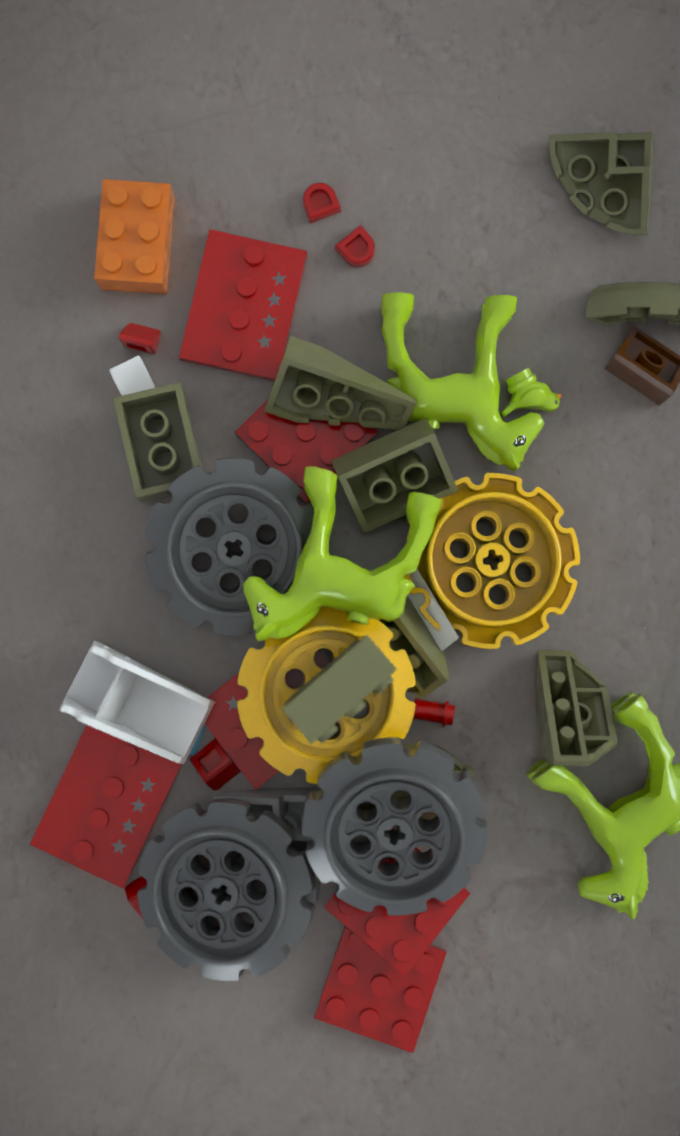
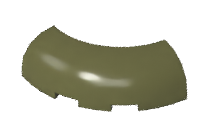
(634, 302)

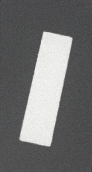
(447, 634)

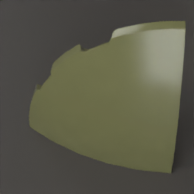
(607, 176)

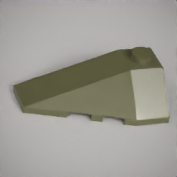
(328, 388)

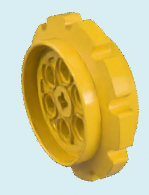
(547, 552)
(264, 674)

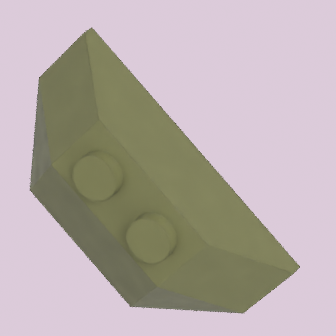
(424, 654)
(572, 710)

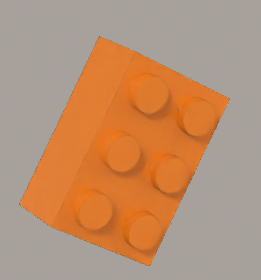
(134, 236)

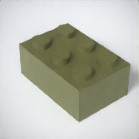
(157, 438)
(388, 469)
(339, 689)

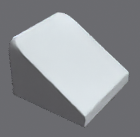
(131, 376)

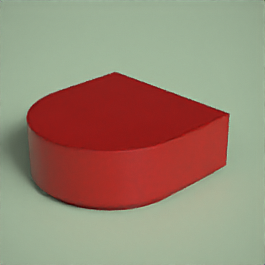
(320, 202)
(356, 248)

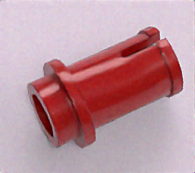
(434, 712)

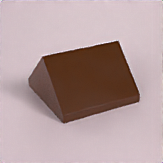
(646, 366)

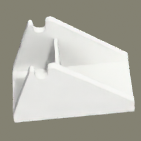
(136, 704)

